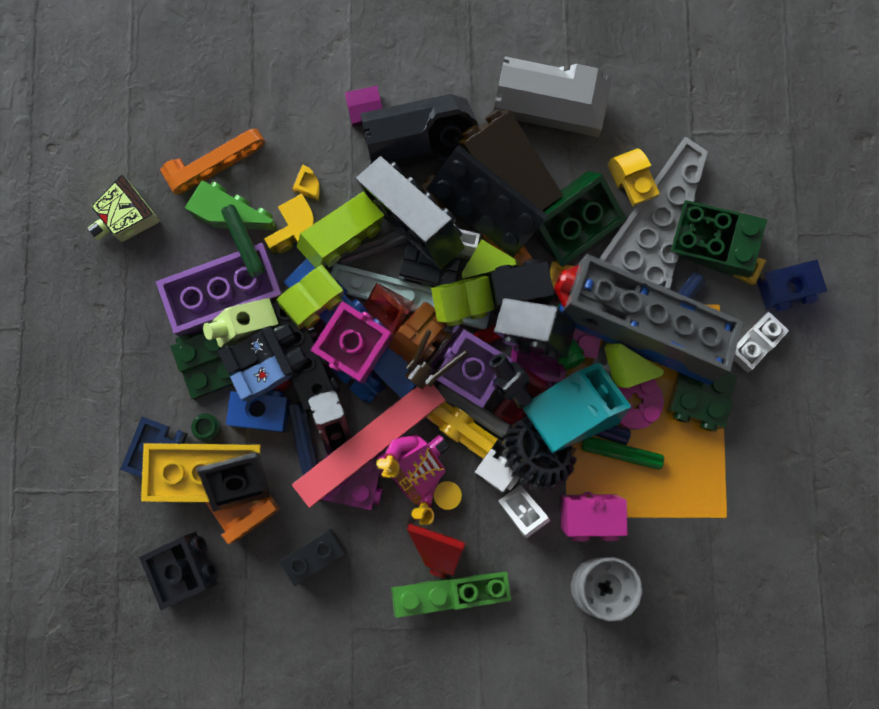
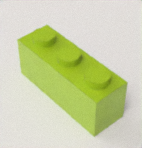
(340, 231)

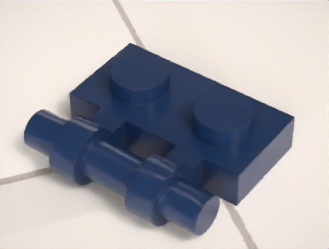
(151, 433)

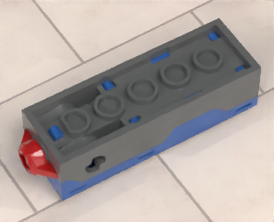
(648, 319)

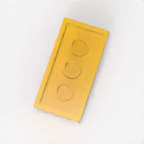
(172, 473)

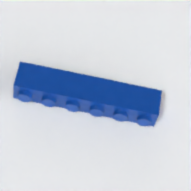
(390, 366)

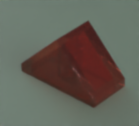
(388, 307)

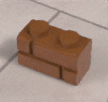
(411, 333)

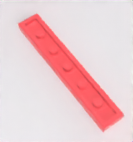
(367, 444)

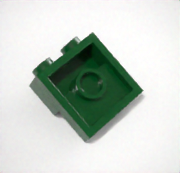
(200, 364)
(702, 402)

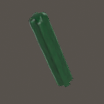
(242, 241)

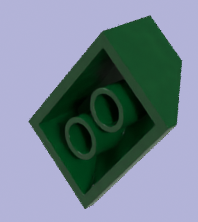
(579, 218)

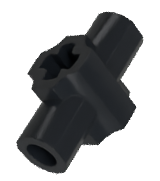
(511, 380)

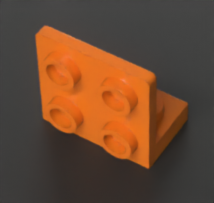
(243, 518)

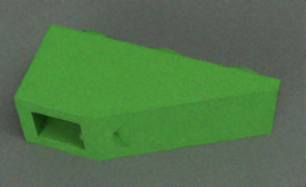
(211, 198)

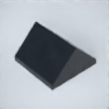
(234, 481)

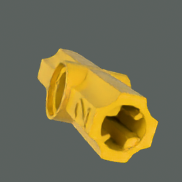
(462, 429)

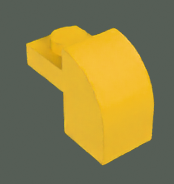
(633, 173)
(298, 218)

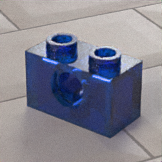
(806, 278)

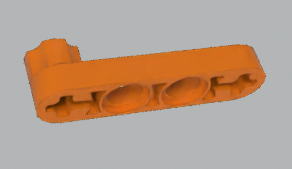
(183, 178)

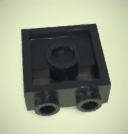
(179, 570)

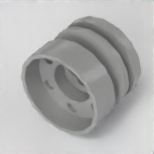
(621, 583)

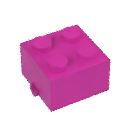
(352, 342)
(594, 516)

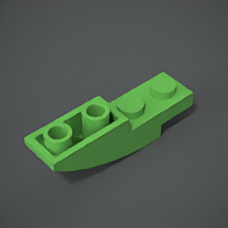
(450, 594)

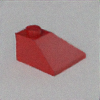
(436, 550)

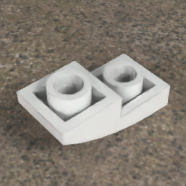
(759, 341)

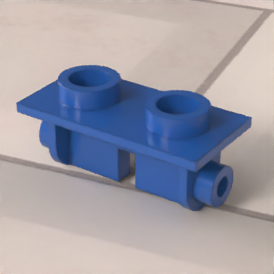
(364, 391)

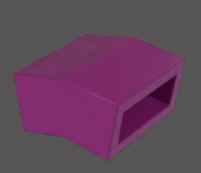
(362, 101)

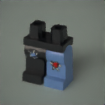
(262, 361)

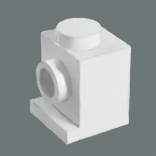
(494, 472)

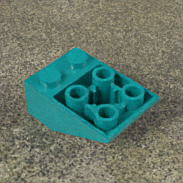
(577, 408)

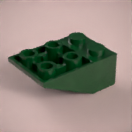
(719, 238)

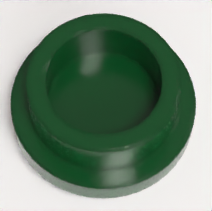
(205, 427)

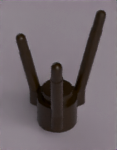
(421, 373)

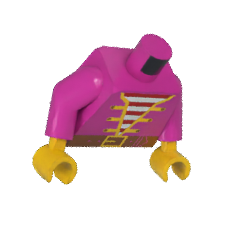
(415, 471)

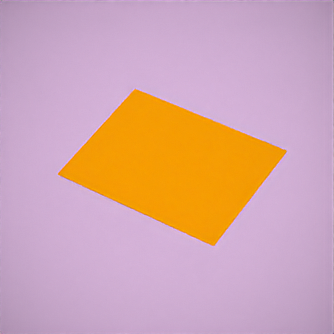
(692, 472)

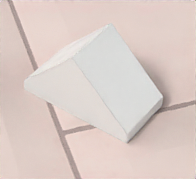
(523, 511)

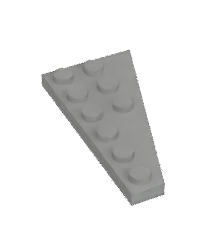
(649, 232)

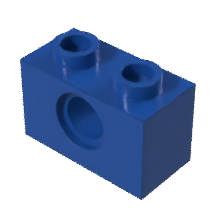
(275, 416)

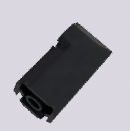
(417, 129)

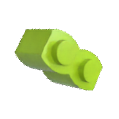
(311, 297)
(463, 299)

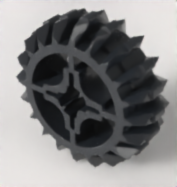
(539, 470)

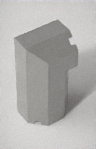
(554, 97)

